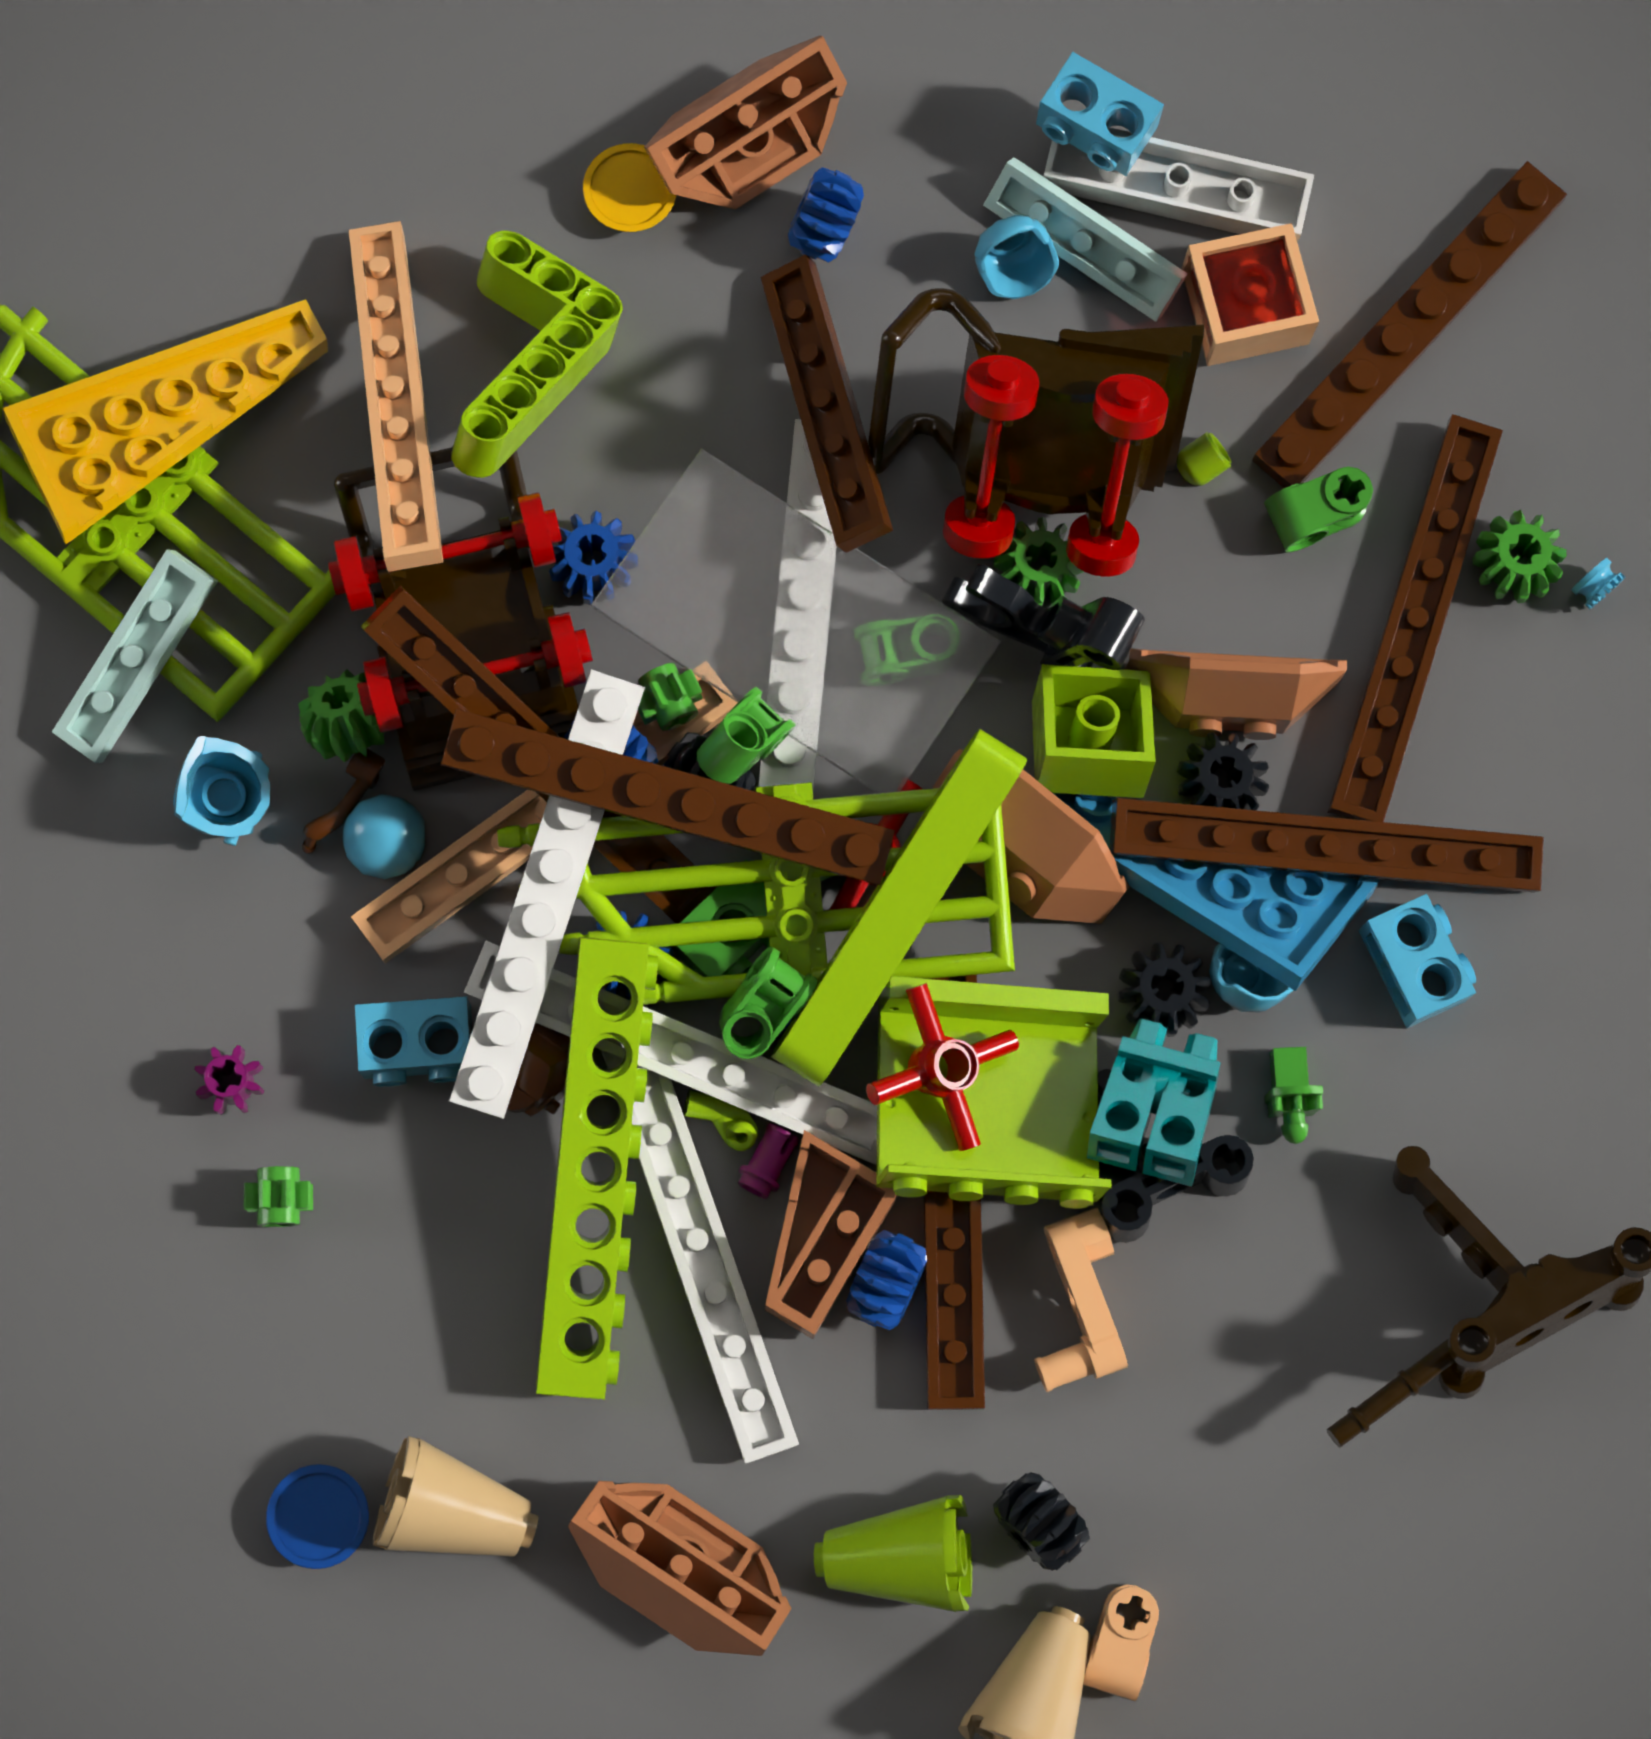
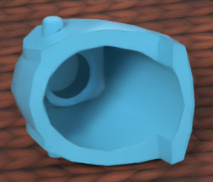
(222, 789)

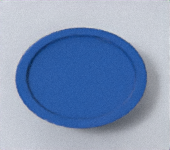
(317, 1516)

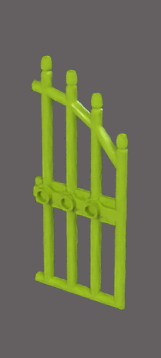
(115, 539)
(793, 901)

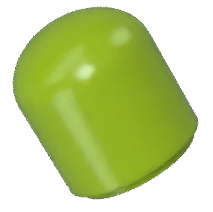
(1203, 460)

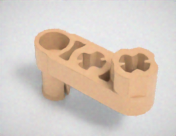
(1074, 1246)

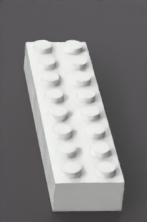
(1189, 186)

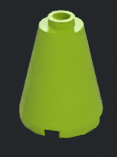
(903, 1556)

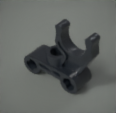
(1066, 632)
(1148, 1190)

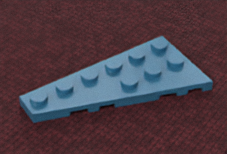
(1263, 915)

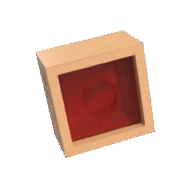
(1250, 294)

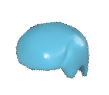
(1016, 257)
(384, 836)
(1244, 984)

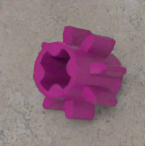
(224, 1065)

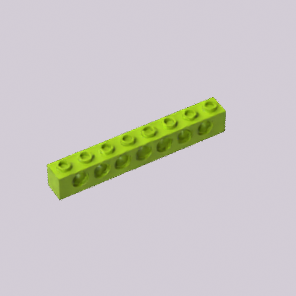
(560, 1367)

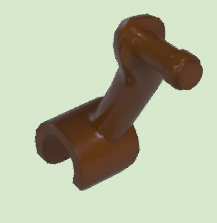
(366, 772)

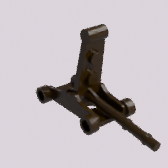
(1529, 1305)

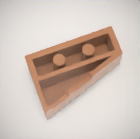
(824, 1233)

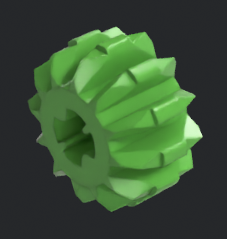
(1533, 544)
(1028, 548)
(335, 718)

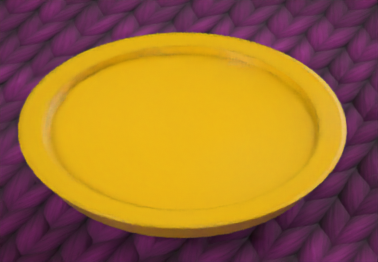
(626, 189)

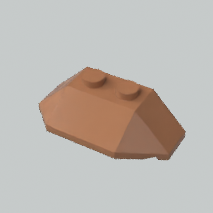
(751, 127)
(1235, 690)
(1053, 856)
(680, 1567)

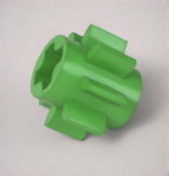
(669, 696)
(278, 1196)

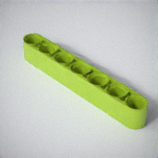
(899, 907)

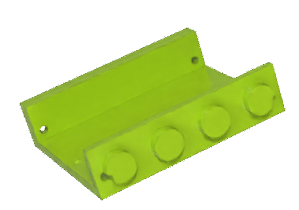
(1026, 1106)

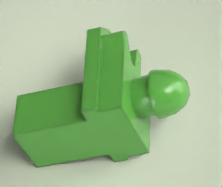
(1291, 1093)

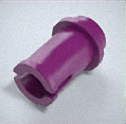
(767, 1161)

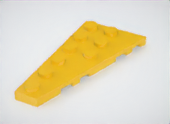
(130, 424)

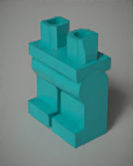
(1162, 1083)

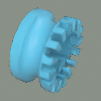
(1597, 582)

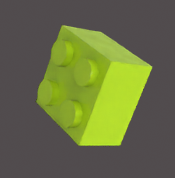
(1093, 731)

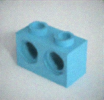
(1107, 104)
(1403, 965)
(415, 1024)

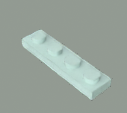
(1088, 239)
(134, 656)

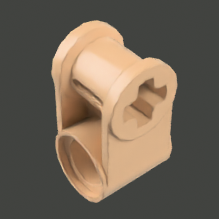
(1119, 1653)

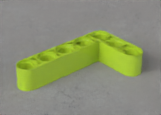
(576, 331)

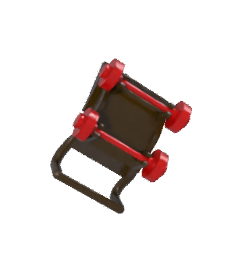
(1049, 428)
(483, 598)

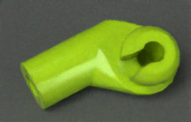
(731, 1122)

